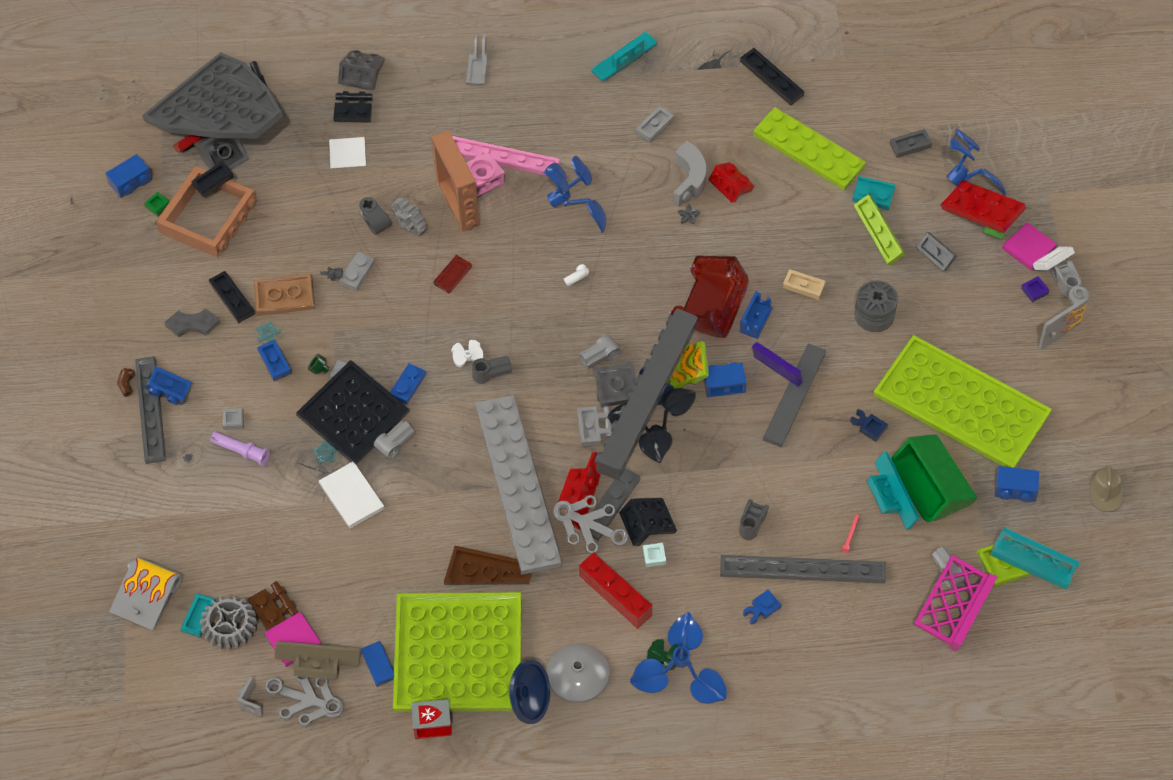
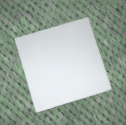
(347, 152)

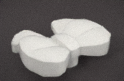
(460, 356)

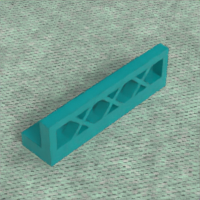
(1033, 560)

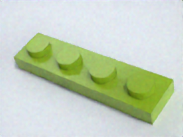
(879, 229)

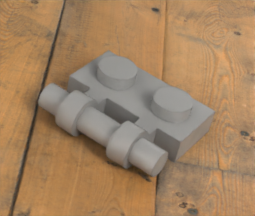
(589, 425)

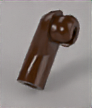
(122, 382)

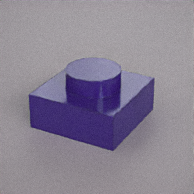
(1035, 289)

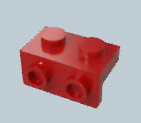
(730, 181)

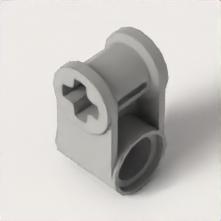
(1066, 277)

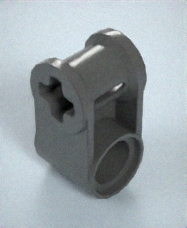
(373, 215)
(753, 516)

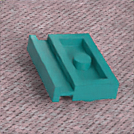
(880, 191)

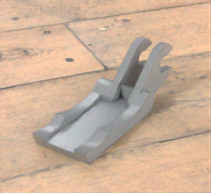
(477, 64)

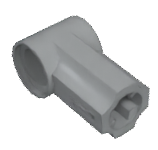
(603, 349)
(390, 443)
(941, 558)

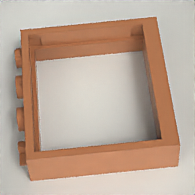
(453, 178)
(214, 247)

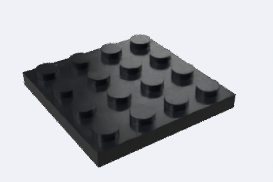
(352, 412)

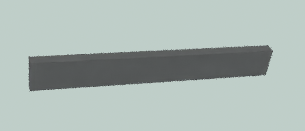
(803, 569)

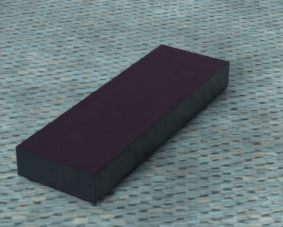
(231, 297)

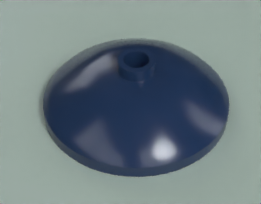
(529, 691)

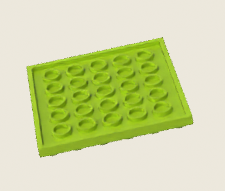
(456, 649)

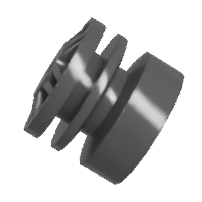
(876, 306)

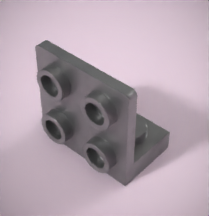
(359, 69)

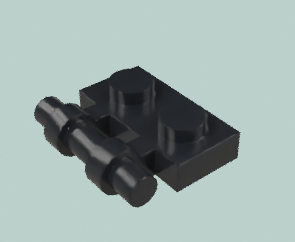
(353, 112)

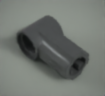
(490, 368)

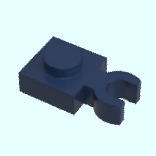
(870, 426)

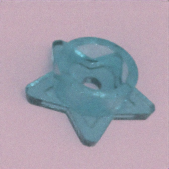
(267, 327)
(324, 447)

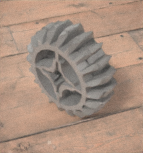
(233, 612)

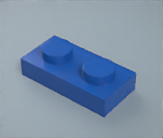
(274, 360)
(408, 383)

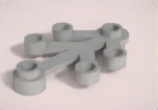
(586, 522)
(306, 700)

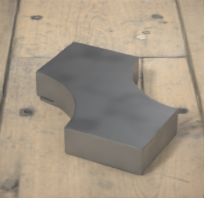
(184, 323)

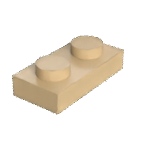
(804, 284)

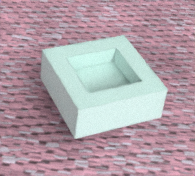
(654, 555)

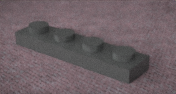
(616, 496)

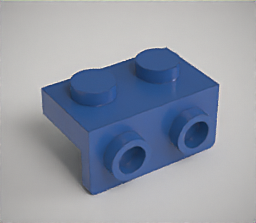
(168, 386)

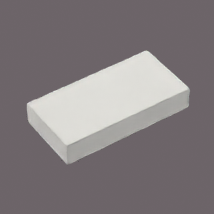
(1053, 258)

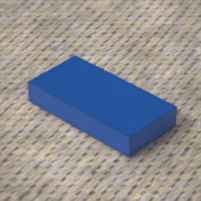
(378, 663)

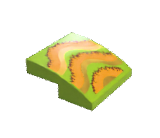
(692, 366)

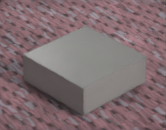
(232, 418)

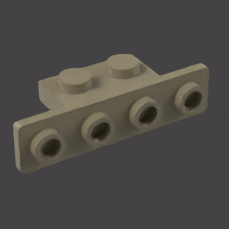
(316, 660)

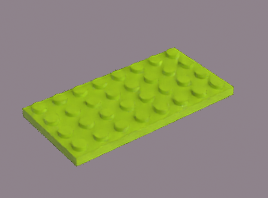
(962, 402)

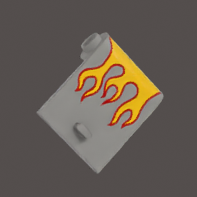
(1066, 320)
(145, 591)

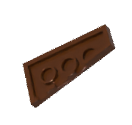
(483, 568)

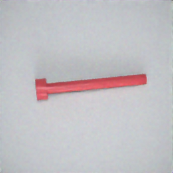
(845, 548)

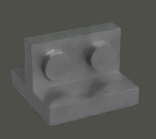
(614, 383)

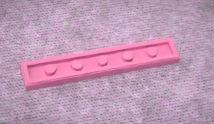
(506, 156)

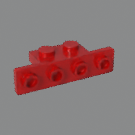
(580, 484)

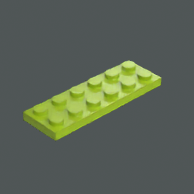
(809, 148)

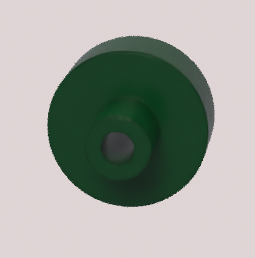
(318, 364)

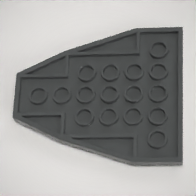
(218, 102)

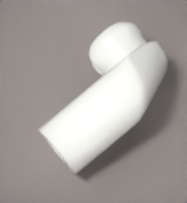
(581, 273)

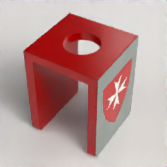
(431, 719)

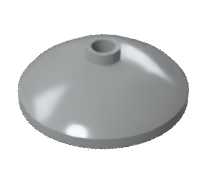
(578, 684)

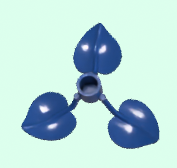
(960, 172)
(562, 194)
(688, 636)

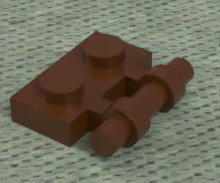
(266, 609)

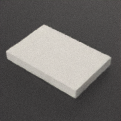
(351, 495)

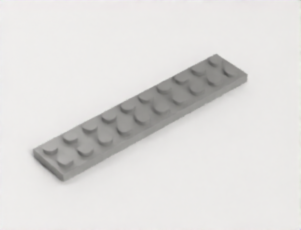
(518, 485)

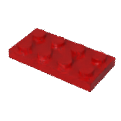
(983, 206)

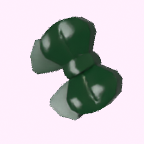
(657, 652)

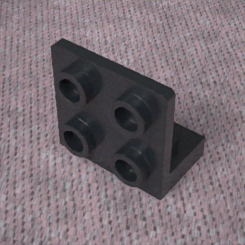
(646, 518)

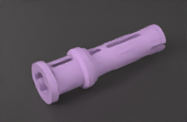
(248, 450)

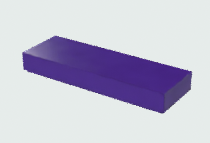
(777, 364)

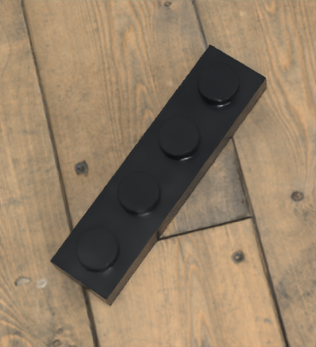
(772, 76)

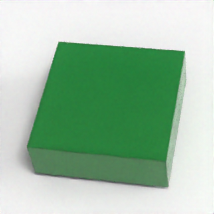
(156, 204)

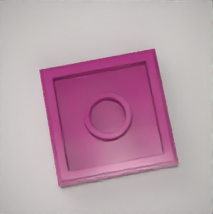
(1028, 245)
(292, 630)

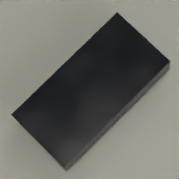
(212, 179)

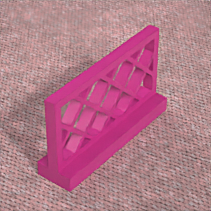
(971, 610)

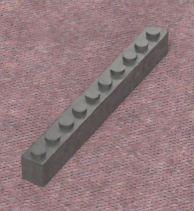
(646, 394)

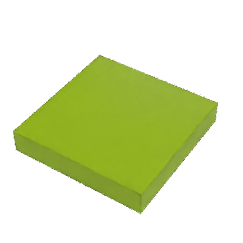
(1003, 571)

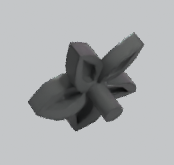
(689, 214)
(332, 273)

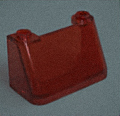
(716, 293)

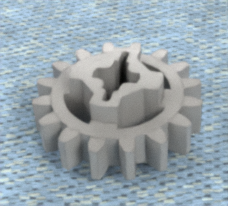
(408, 216)

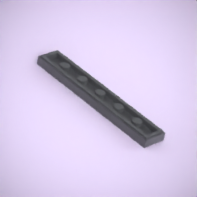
(794, 396)
(150, 413)

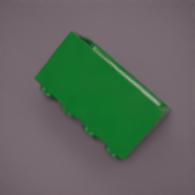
(932, 478)

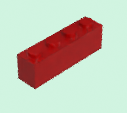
(615, 590)

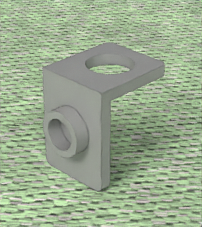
(244, 694)

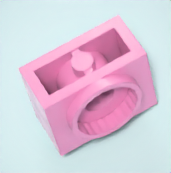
(486, 173)

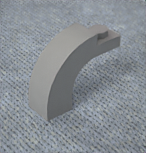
(693, 162)

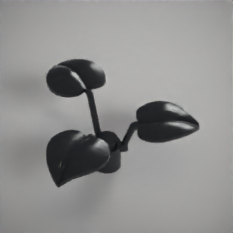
(656, 439)

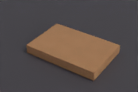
(284, 294)

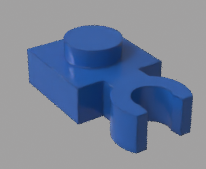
(763, 605)

